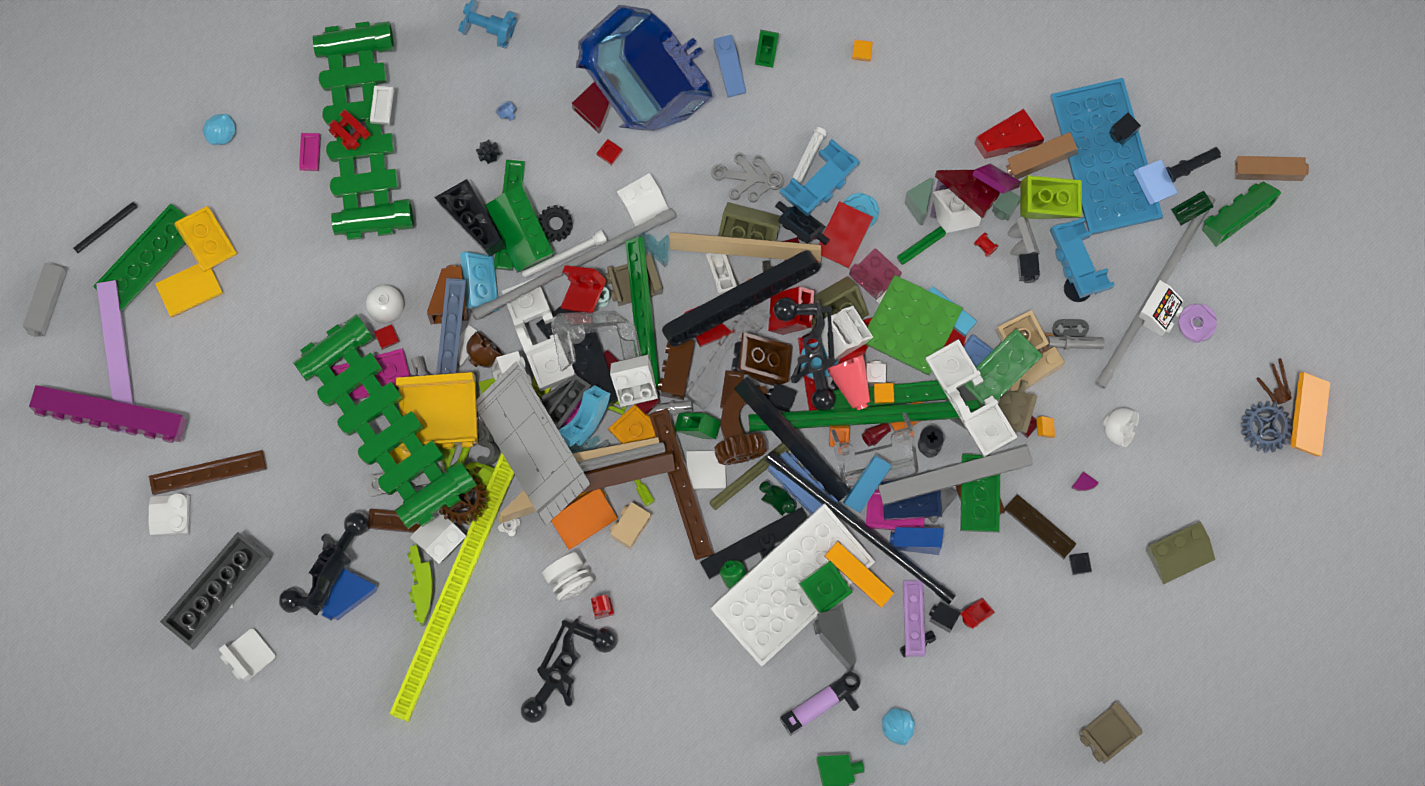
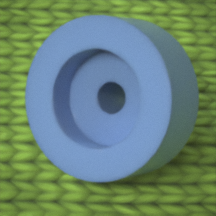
(506, 110)

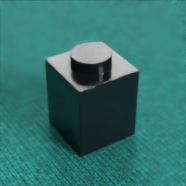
(1124, 129)
(1028, 267)
(781, 397)
(944, 616)

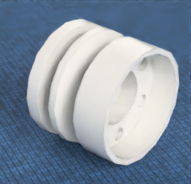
(566, 574)

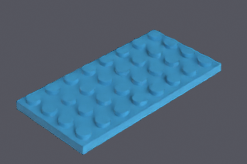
(1109, 186)

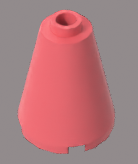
(852, 381)

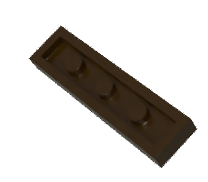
(1040, 526)

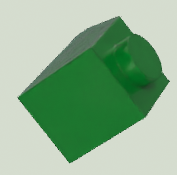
(697, 425)

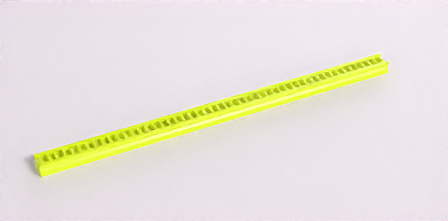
(454, 588)

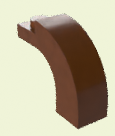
(730, 414)

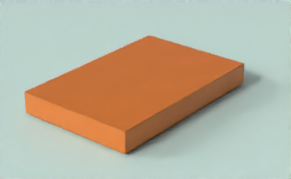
(583, 518)

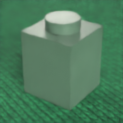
(1006, 205)

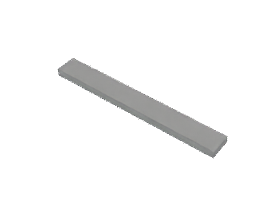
(955, 475)

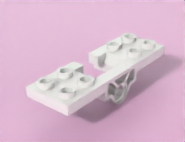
(543, 355)
(986, 425)

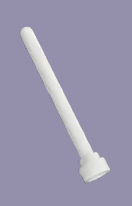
(596, 239)

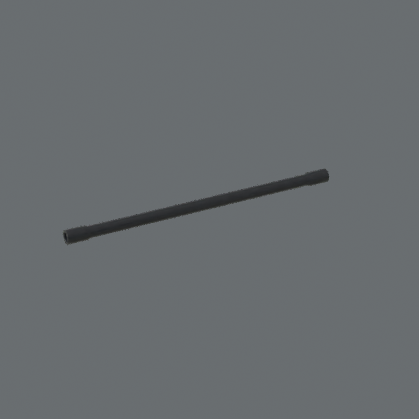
(940, 590)

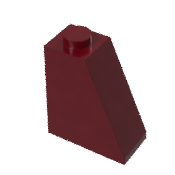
(592, 107)

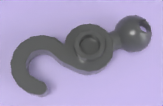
(485, 439)

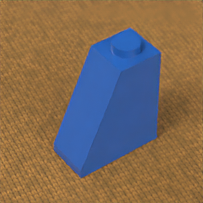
(917, 540)
(346, 595)

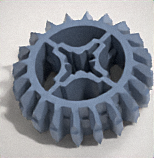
(1260, 422)

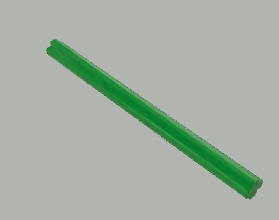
(865, 416)

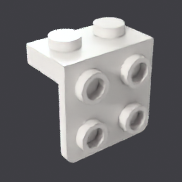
(247, 655)

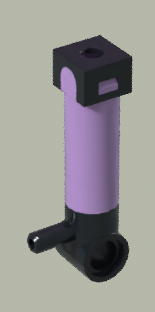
(820, 703)

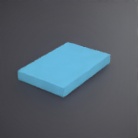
(480, 279)

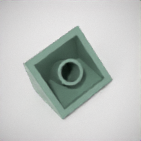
(918, 199)

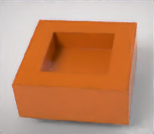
(842, 433)

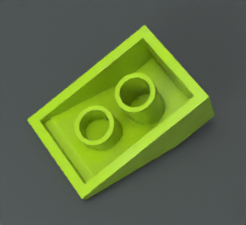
(1050, 198)

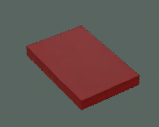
(845, 233)

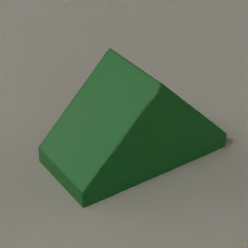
(766, 48)

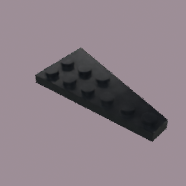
(590, 361)

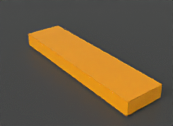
(858, 574)

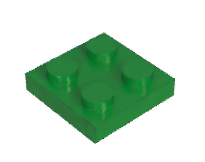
(825, 587)

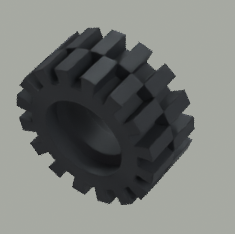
(560, 213)

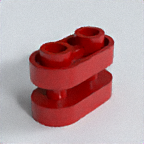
(349, 141)

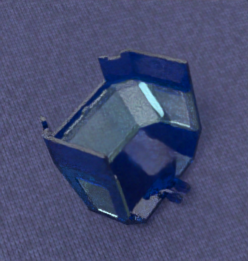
(643, 69)

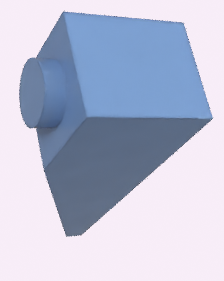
(729, 65)

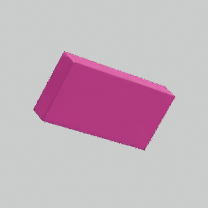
(309, 152)

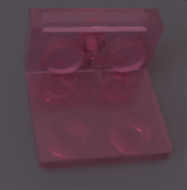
(874, 273)

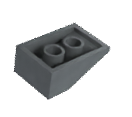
(833, 634)

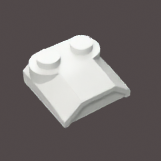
(169, 514)

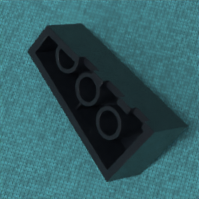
(468, 212)

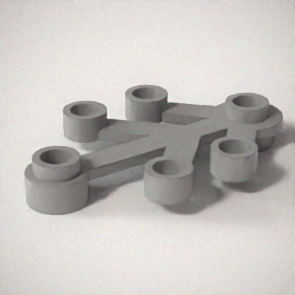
(749, 177)

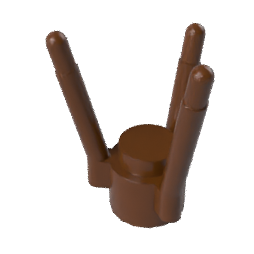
(1282, 393)

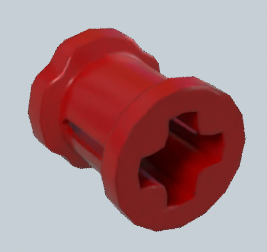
(986, 244)

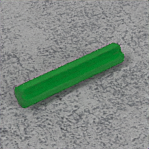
(921, 245)

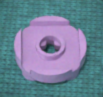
(1197, 312)

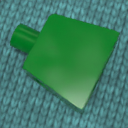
(838, 770)

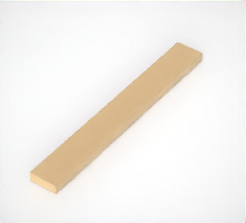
(740, 246)

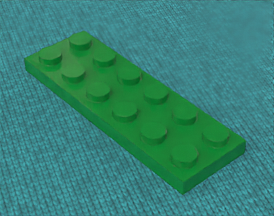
(146, 256)

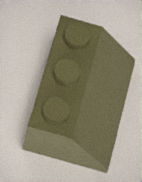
(748, 223)
(841, 296)
(1181, 552)

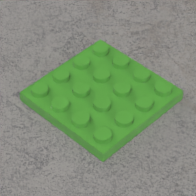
(912, 324)

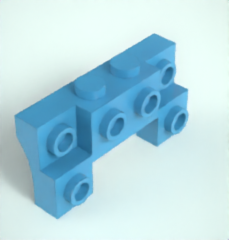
(822, 185)
(1075, 259)

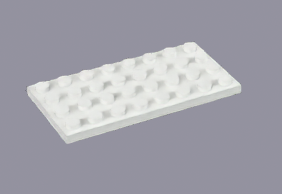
(768, 603)

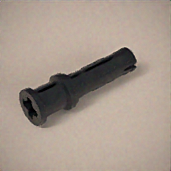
(1185, 167)

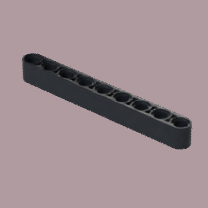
(740, 298)

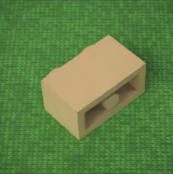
(630, 525)

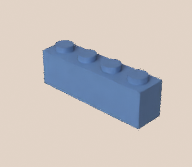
(797, 492)

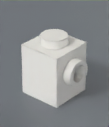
(875, 373)

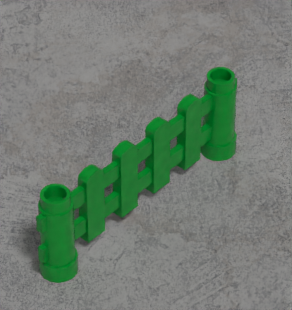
(383, 215)
(443, 487)

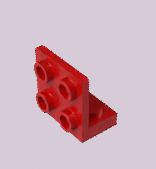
(583, 290)

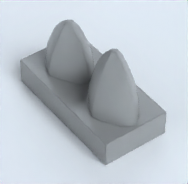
(1023, 230)

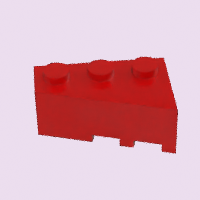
(1009, 135)

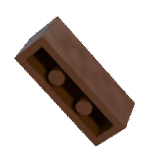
(676, 370)

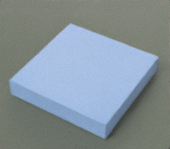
(1155, 182)

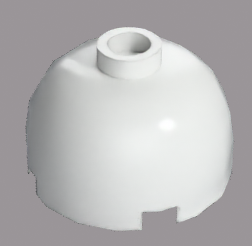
(384, 304)
(1120, 426)

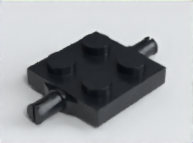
(803, 226)

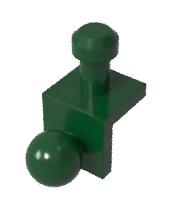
(777, 498)

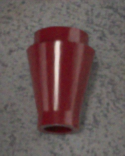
(875, 434)

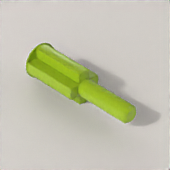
(644, 493)

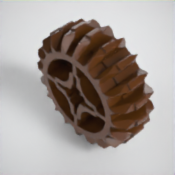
(740, 449)
(450, 513)

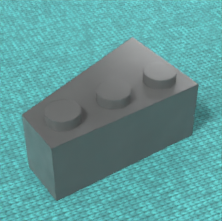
(564, 400)

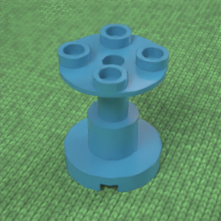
(494, 25)

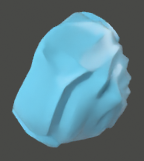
(219, 129)
(898, 726)

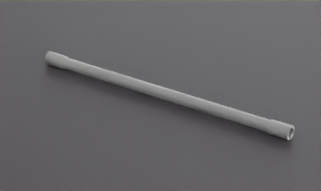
(488, 307)
(1108, 371)

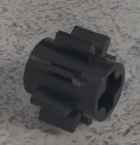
(488, 151)

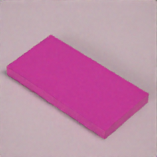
(393, 366)

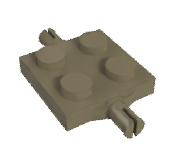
(1018, 407)

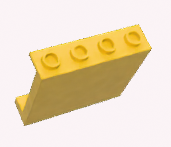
(443, 406)

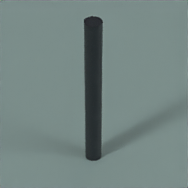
(105, 227)

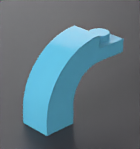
(587, 418)

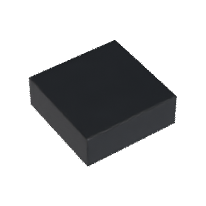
(1080, 563)

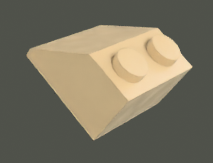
(1027, 326)

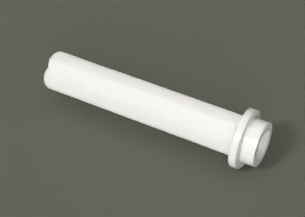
(809, 154)

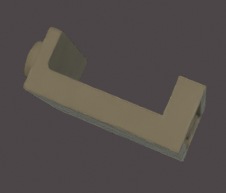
(620, 283)
(1110, 733)

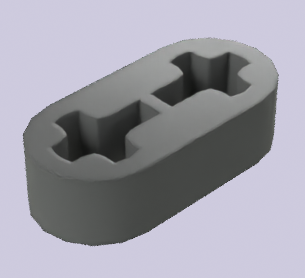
(1070, 323)

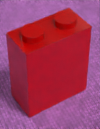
(800, 322)

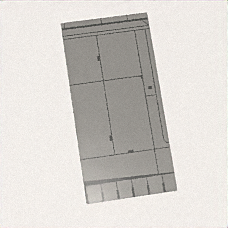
(531, 443)

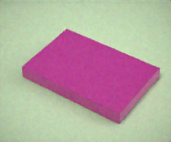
(875, 516)

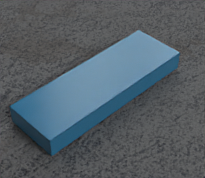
(867, 483)

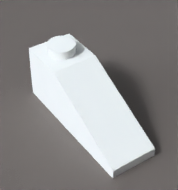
(721, 272)

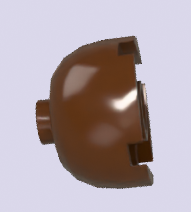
(482, 350)

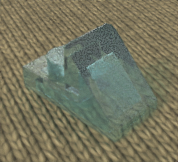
(658, 251)

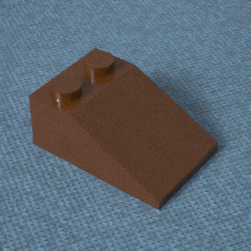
(764, 359)

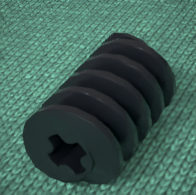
(936, 436)

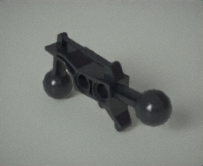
(786, 310)
(326, 568)
(603, 640)

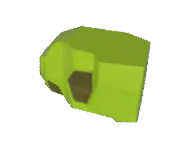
(480, 471)

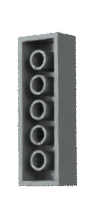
(215, 590)

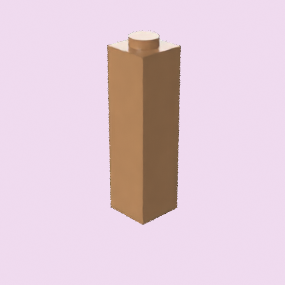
(1042, 156)
(1271, 168)

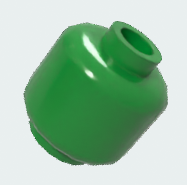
(732, 572)

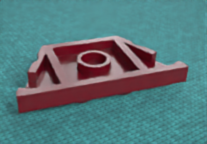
(969, 189)

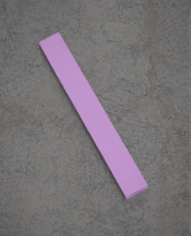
(114, 343)

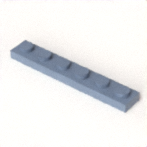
(451, 326)

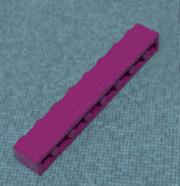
(107, 413)

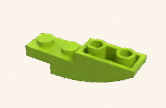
(423, 591)

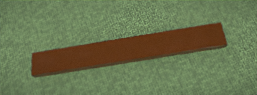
(682, 486)

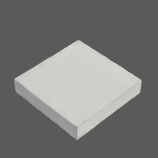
(705, 471)

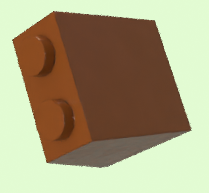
(436, 305)

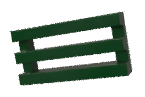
(1193, 209)

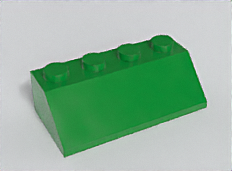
(1241, 212)
(519, 229)

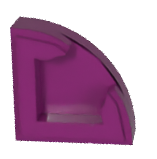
(1085, 483)

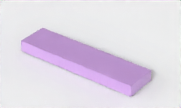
(914, 619)

